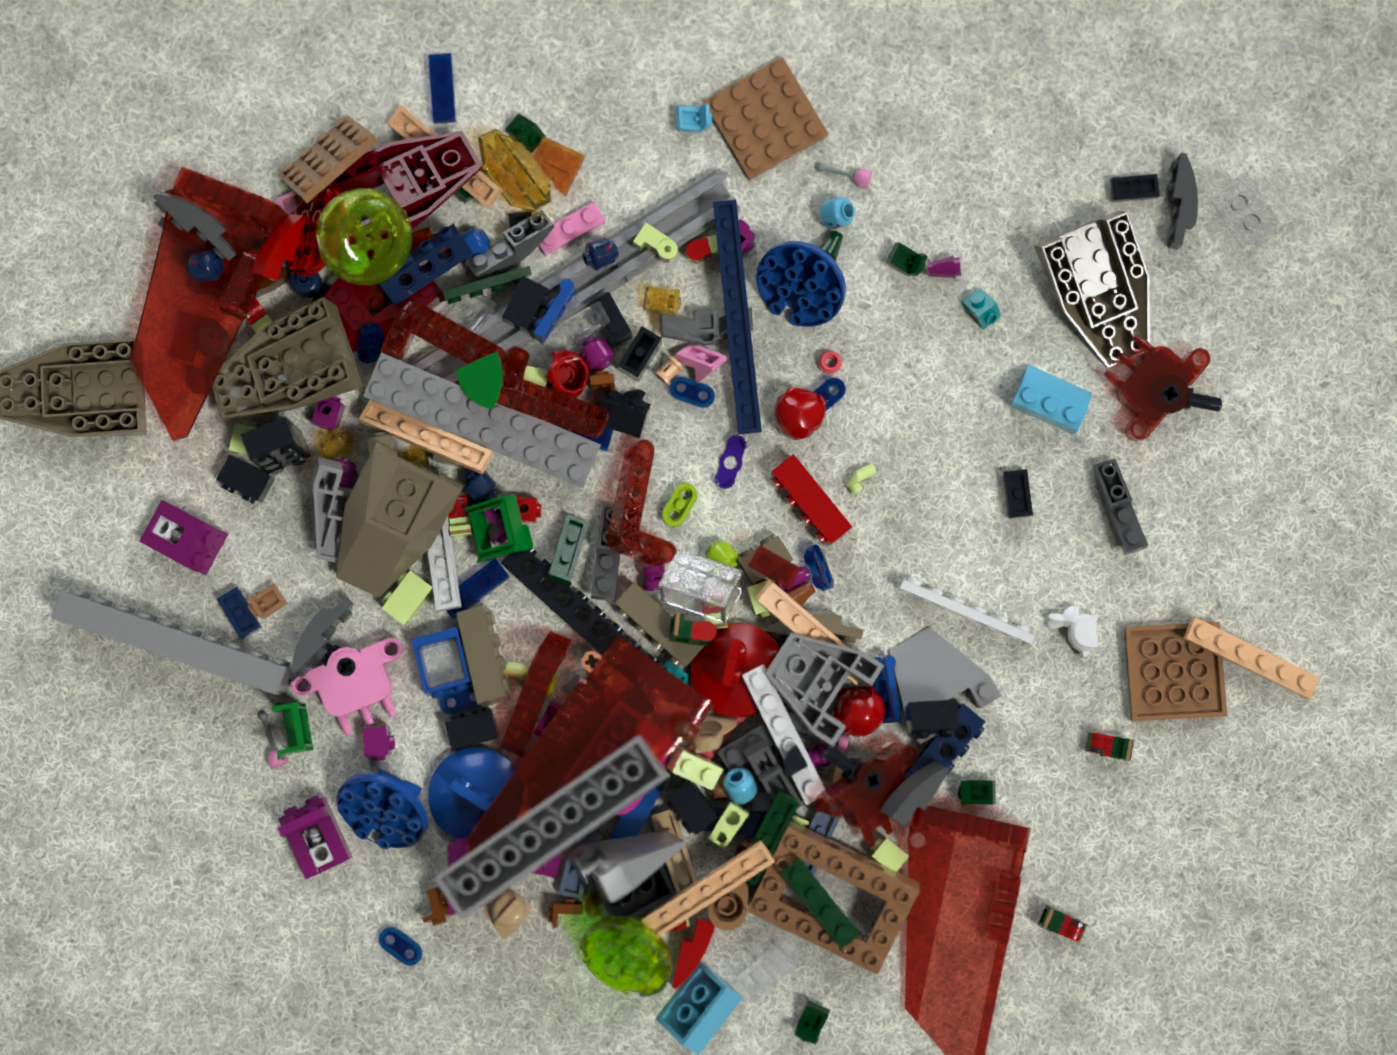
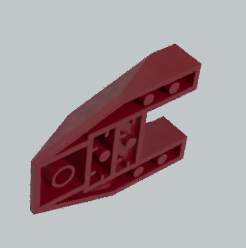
(416, 173)
(366, 304)

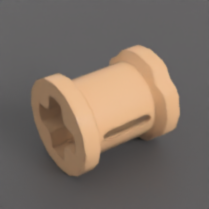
(668, 370)
(586, 658)

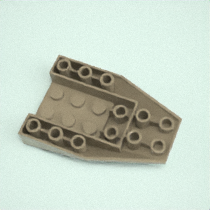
(1101, 284)
(289, 365)
(77, 391)
(391, 519)

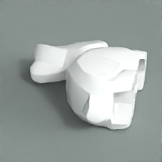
(1081, 628)

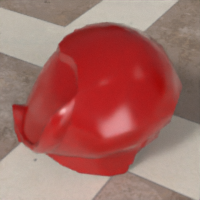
(560, 375)
(799, 413)
(859, 710)

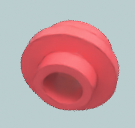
(830, 355)

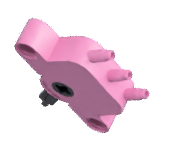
(354, 690)

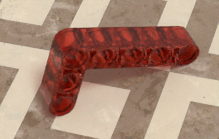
(436, 336)
(547, 403)
(633, 508)
(534, 692)

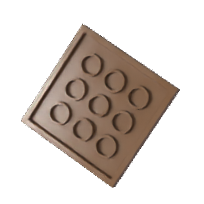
(766, 118)
(327, 158)
(1172, 675)

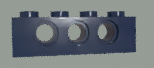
(438, 263)
(973, 726)

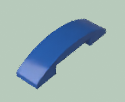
(633, 821)

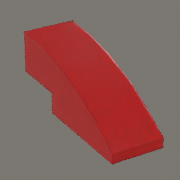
(279, 248)
(693, 951)

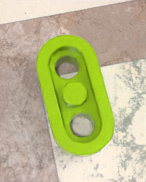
(679, 505)

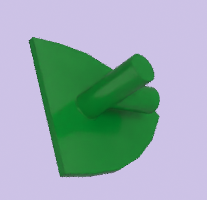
(482, 380)

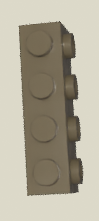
(656, 622)
(483, 655)

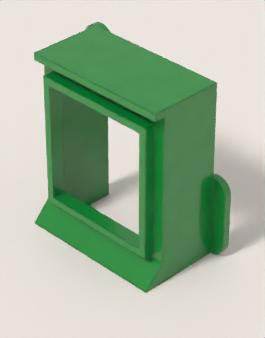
(517, 532)
(296, 728)

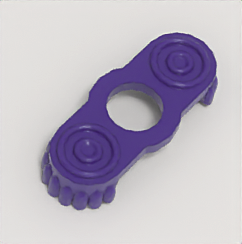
(735, 447)

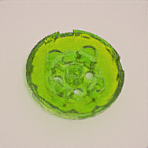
(343, 219)
(628, 956)

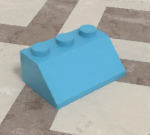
(1051, 399)
(699, 1008)

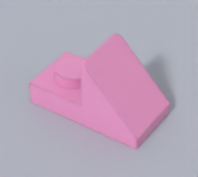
(701, 359)

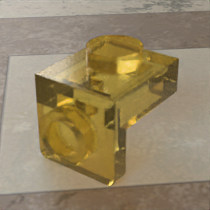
(661, 300)
(418, 457)

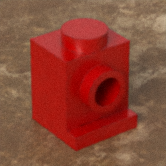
(534, 511)

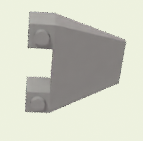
(328, 507)
(935, 670)
(810, 676)
(624, 862)

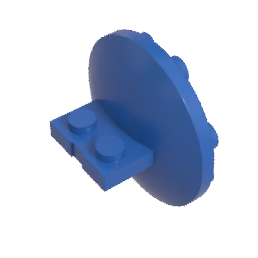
(802, 279)
(466, 788)
(383, 805)

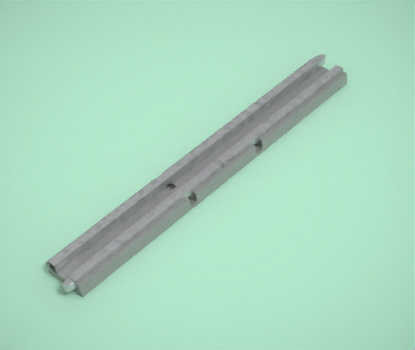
(679, 218)

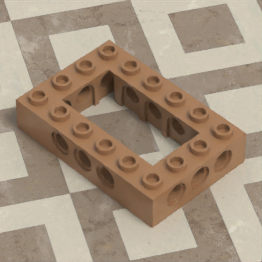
(849, 866)

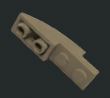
(831, 622)

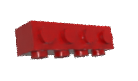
(811, 500)

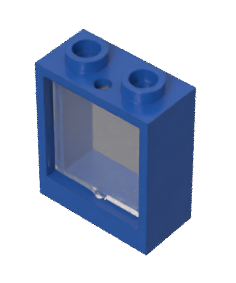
(442, 662)

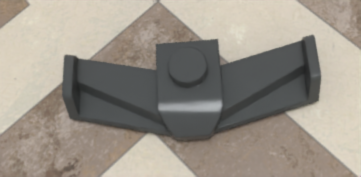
(703, 329)

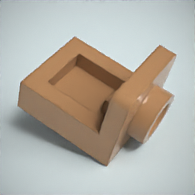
(267, 602)

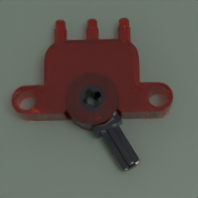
(1150, 377)
(865, 787)

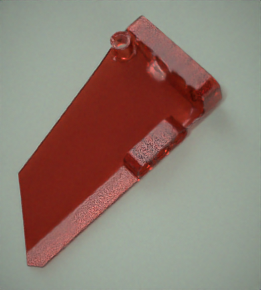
(193, 324)
(604, 711)
(960, 923)

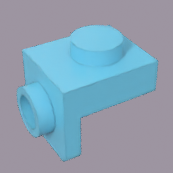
(692, 118)

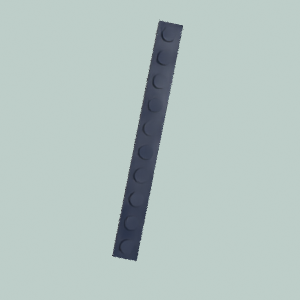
(737, 317)

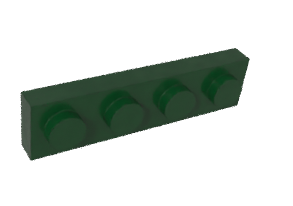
(475, 288)
(774, 825)
(820, 903)

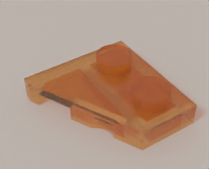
(559, 163)

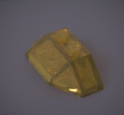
(514, 171)

